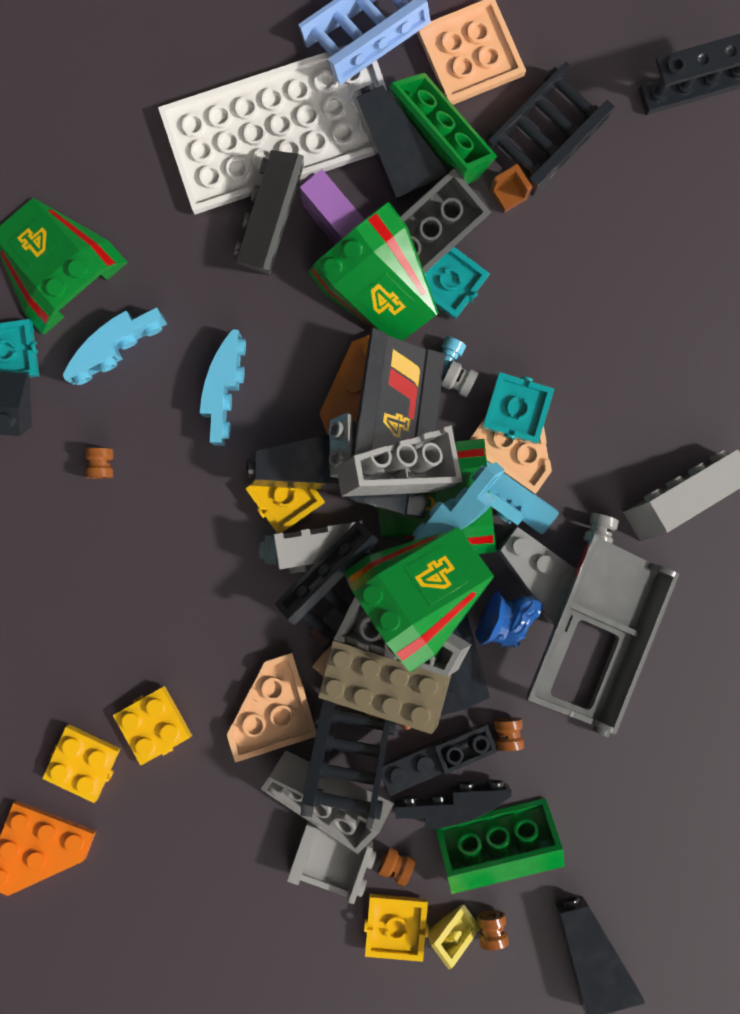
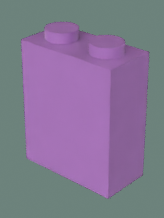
(328, 206)

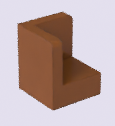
(510, 188)

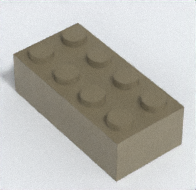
(383, 687)

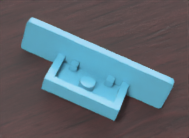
(519, 504)

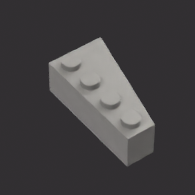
(407, 467)
(686, 496)
(360, 631)
(287, 786)

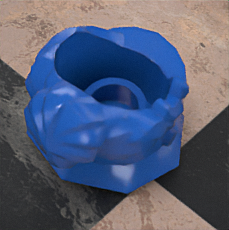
(507, 620)

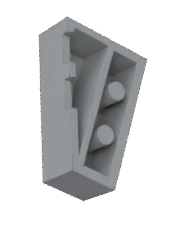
(307, 546)
(538, 571)

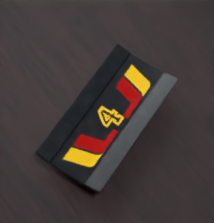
(395, 405)

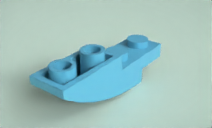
(101, 348)
(222, 377)
(465, 507)

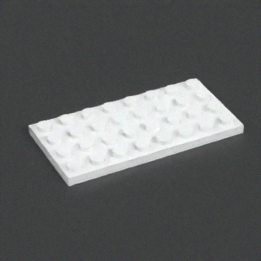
(289, 109)

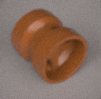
(98, 463)
(508, 734)
(396, 866)
(492, 928)

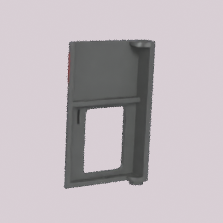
(623, 598)

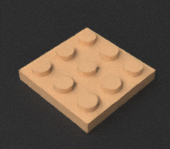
(471, 51)

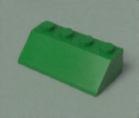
(442, 127)
(501, 846)

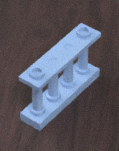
(368, 46)

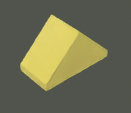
(453, 935)

